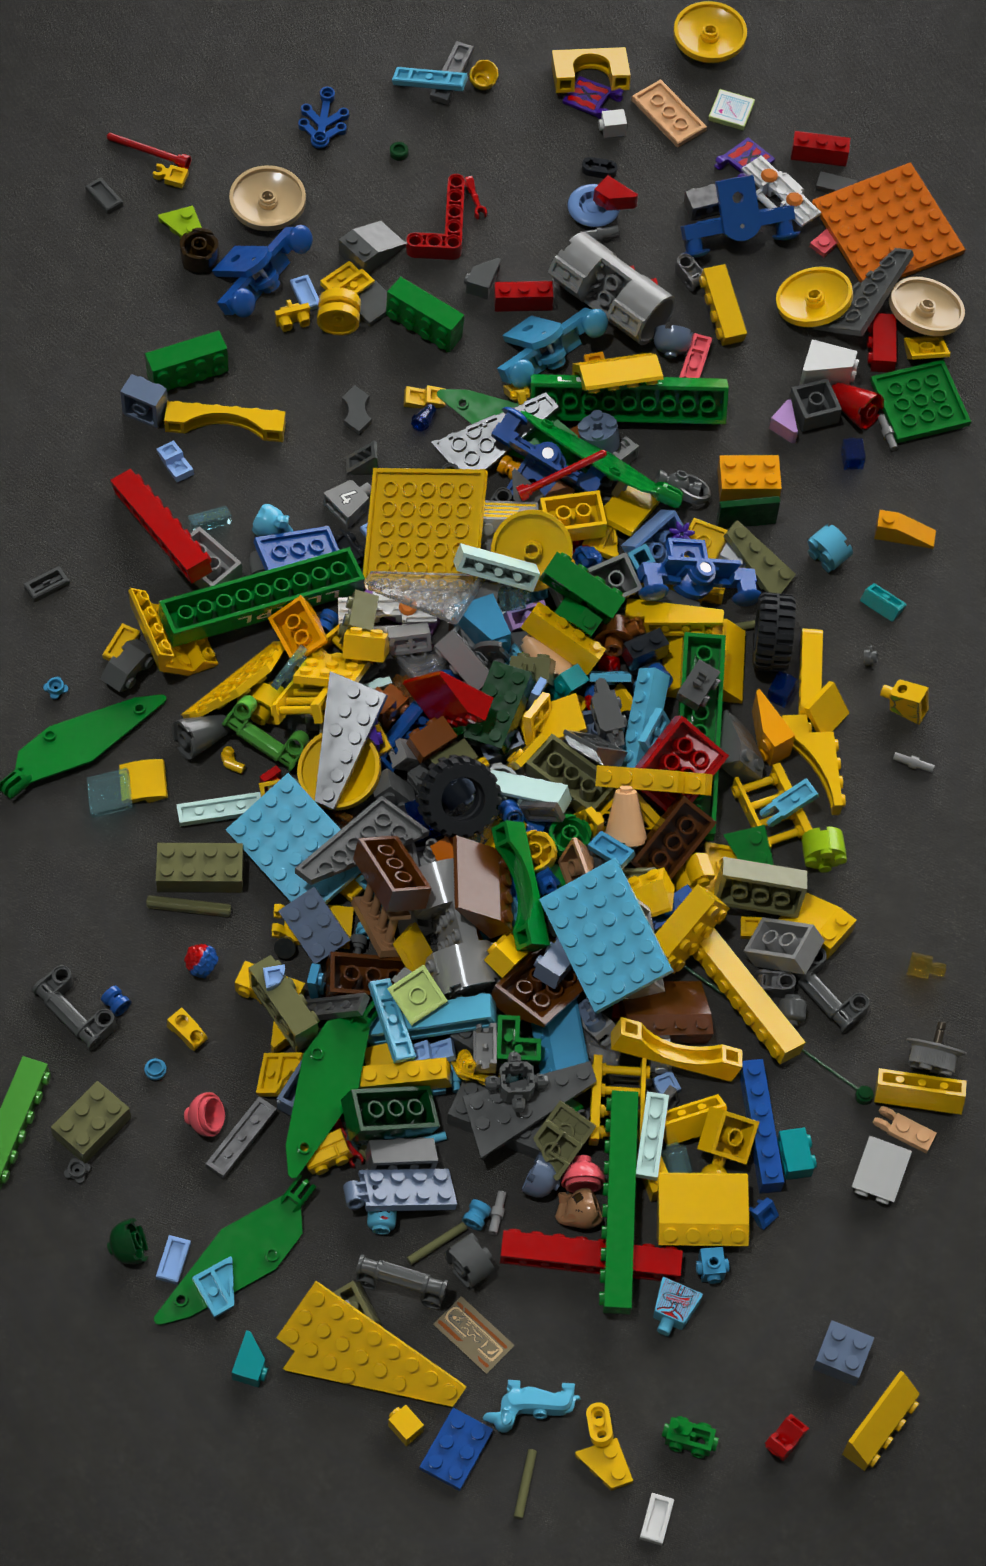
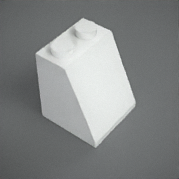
(829, 362)
(881, 1170)

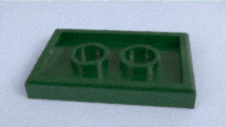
(748, 512)

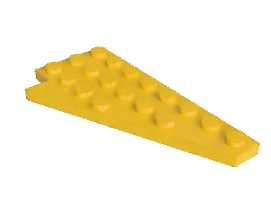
(350, 1348)

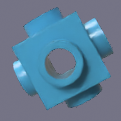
(712, 1265)

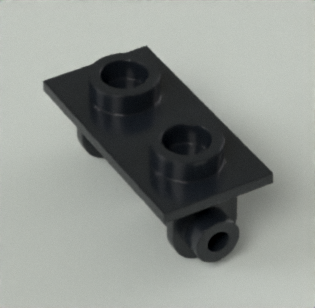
(347, 540)

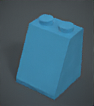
(486, 622)

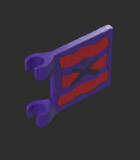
(590, 96)
(742, 155)

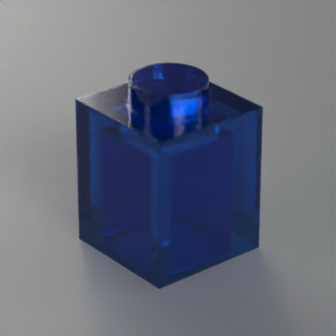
(853, 453)
(782, 689)

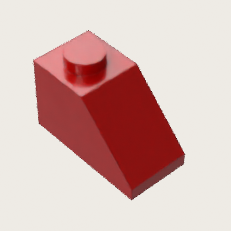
(614, 195)

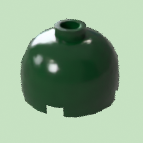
(128, 1242)

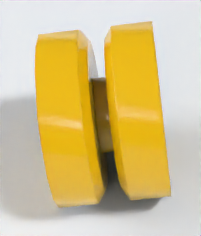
(338, 311)

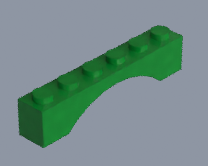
(530, 925)

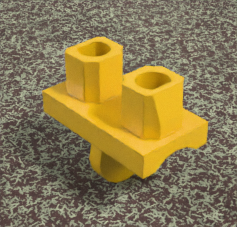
(292, 313)

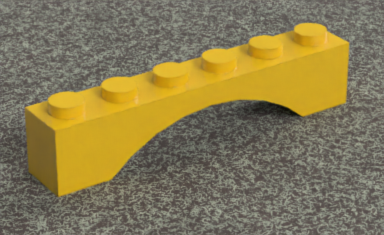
(184, 417)
(715, 1061)

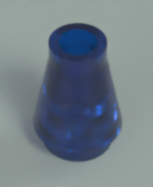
(422, 419)

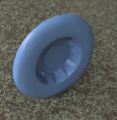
(589, 212)

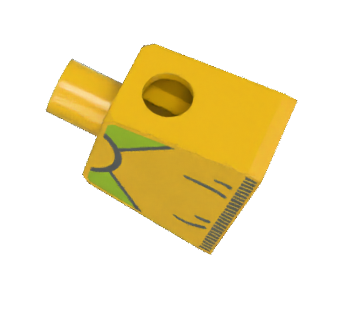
(908, 700)

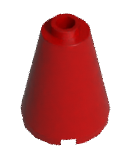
(858, 404)

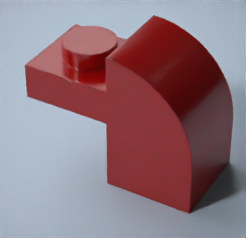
(786, 1437)

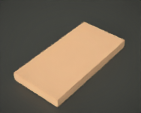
(669, 113)

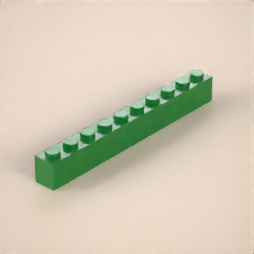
(620, 1202)

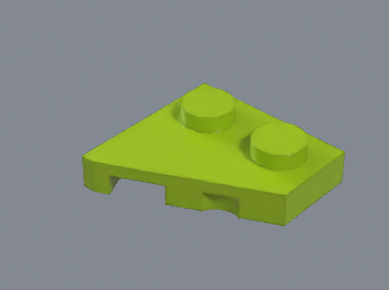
(180, 220)

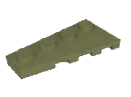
(769, 569)

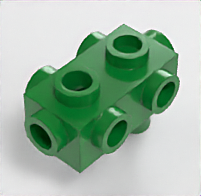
(683, 1435)

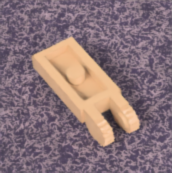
(905, 1129)

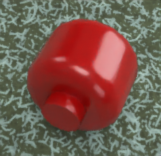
(608, 663)

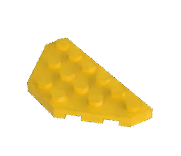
(239, 682)

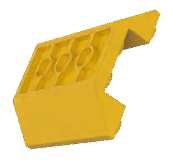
(618, 371)
(182, 659)
(732, 666)

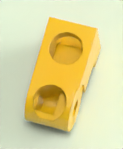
(186, 1029)

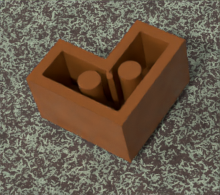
(394, 706)
(431, 739)

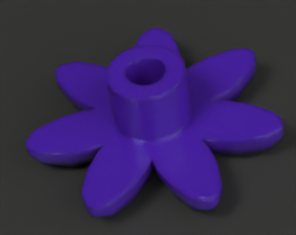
(684, 530)

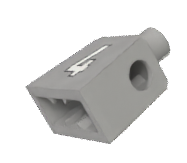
(348, 501)

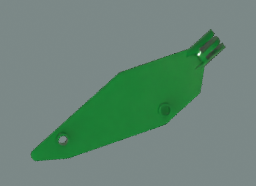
(482, 406)
(610, 465)
(76, 742)
(326, 1075)
(254, 1243)

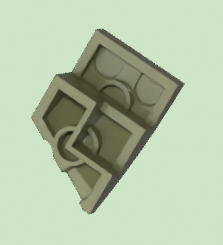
(562, 1137)

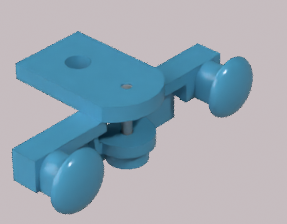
(539, 332)

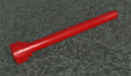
(181, 160)
(525, 491)

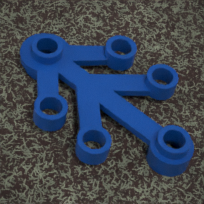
(327, 96)

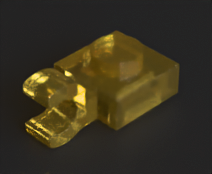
(921, 965)

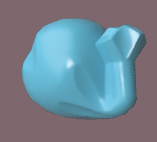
(270, 521)

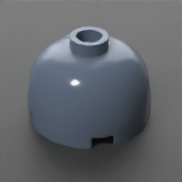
(672, 341)
(540, 1179)

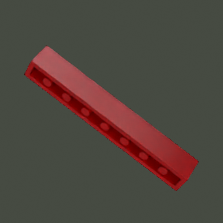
(162, 526)
(583, 1255)

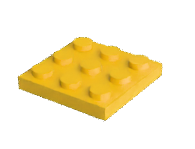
(317, 667)

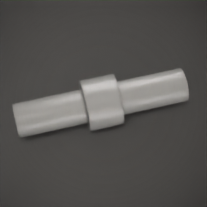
(887, 432)
(913, 762)
(497, 1212)

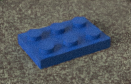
(456, 1449)

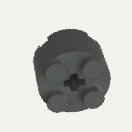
(469, 1260)

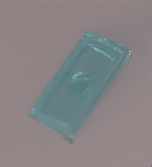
(210, 518)

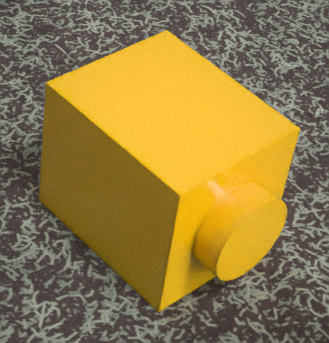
(405, 1424)

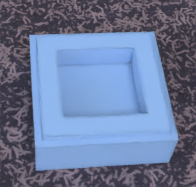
(664, 1080)

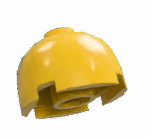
(542, 850)

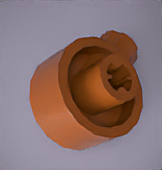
(618, 632)

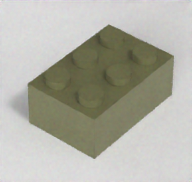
(91, 1122)

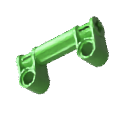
(239, 722)

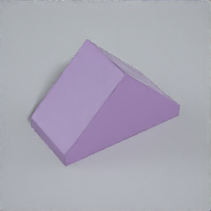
(784, 422)

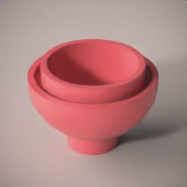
(205, 1114)
(582, 1175)

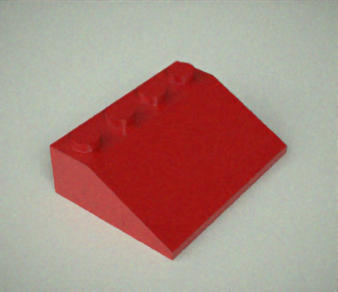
(448, 697)
(680, 749)

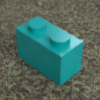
(567, 683)
(795, 1153)

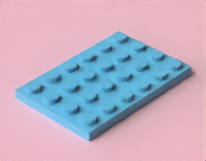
(285, 831)
(606, 935)

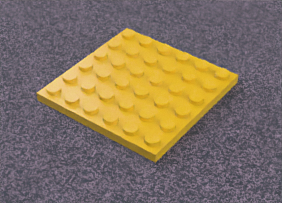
(423, 518)

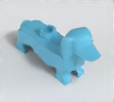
(531, 1401)

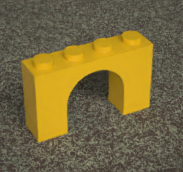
(609, 60)

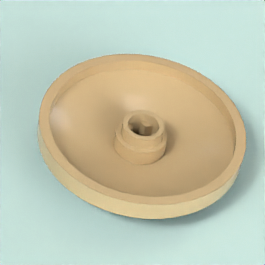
(267, 198)
(926, 306)

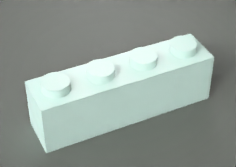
(496, 567)
(530, 789)

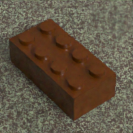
(674, 837)
(392, 873)
(352, 972)

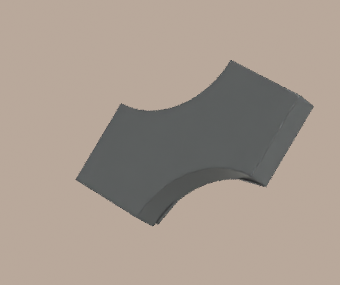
(357, 418)

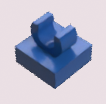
(764, 1213)

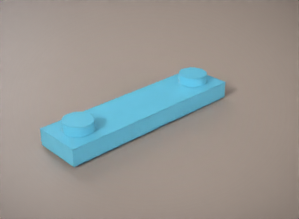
(429, 79)
(392, 1021)

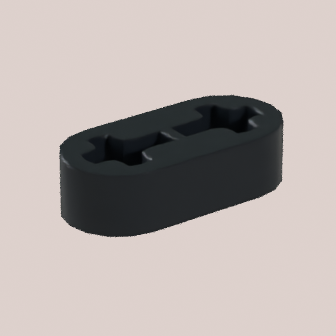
(599, 167)

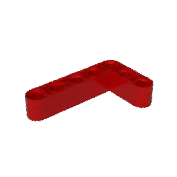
(446, 245)

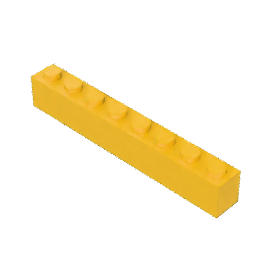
(749, 998)

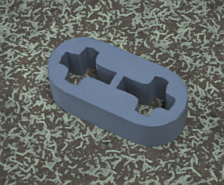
(588, 1017)

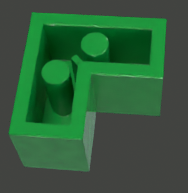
(508, 1041)

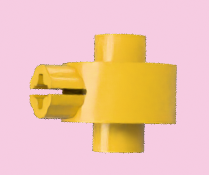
(265, 697)

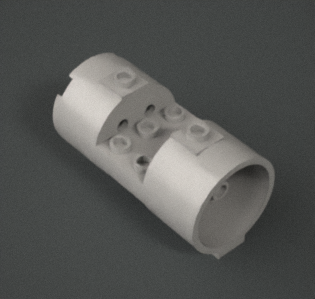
(609, 284)
(460, 957)

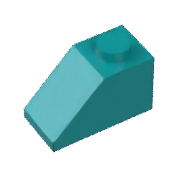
(250, 1363)

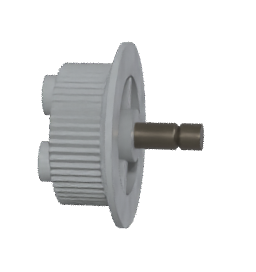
(934, 1055)

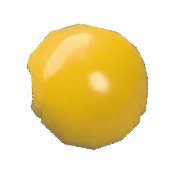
(483, 74)

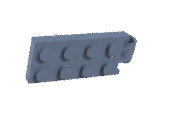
(401, 1190)

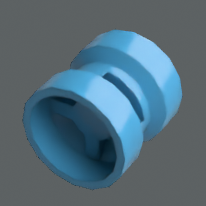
(477, 1213)

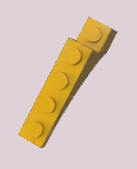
(820, 752)
(654, 780)

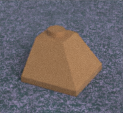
(575, 860)

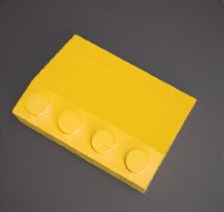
(703, 1209)

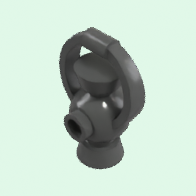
(688, 484)

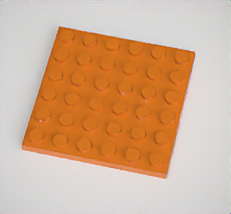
(887, 215)

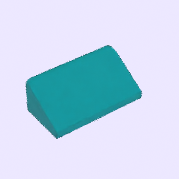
(882, 602)

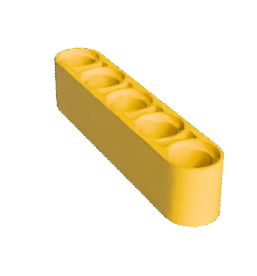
(810, 666)

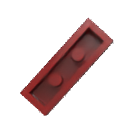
(820, 148)
(523, 296)
(882, 343)

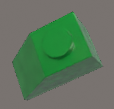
(578, 616)

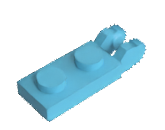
(790, 802)

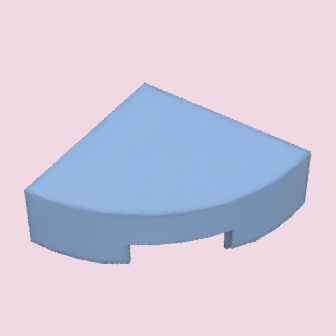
(273, 976)

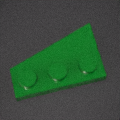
(751, 845)

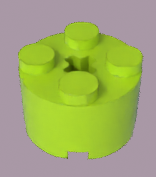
(824, 848)

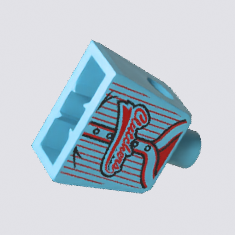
(675, 1305)

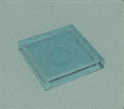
(109, 792)

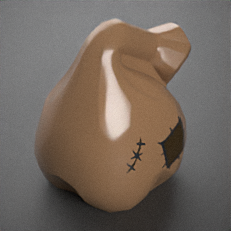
(579, 1209)

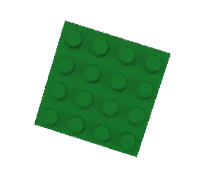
(921, 401)

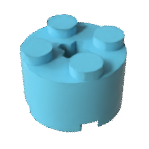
(829, 547)

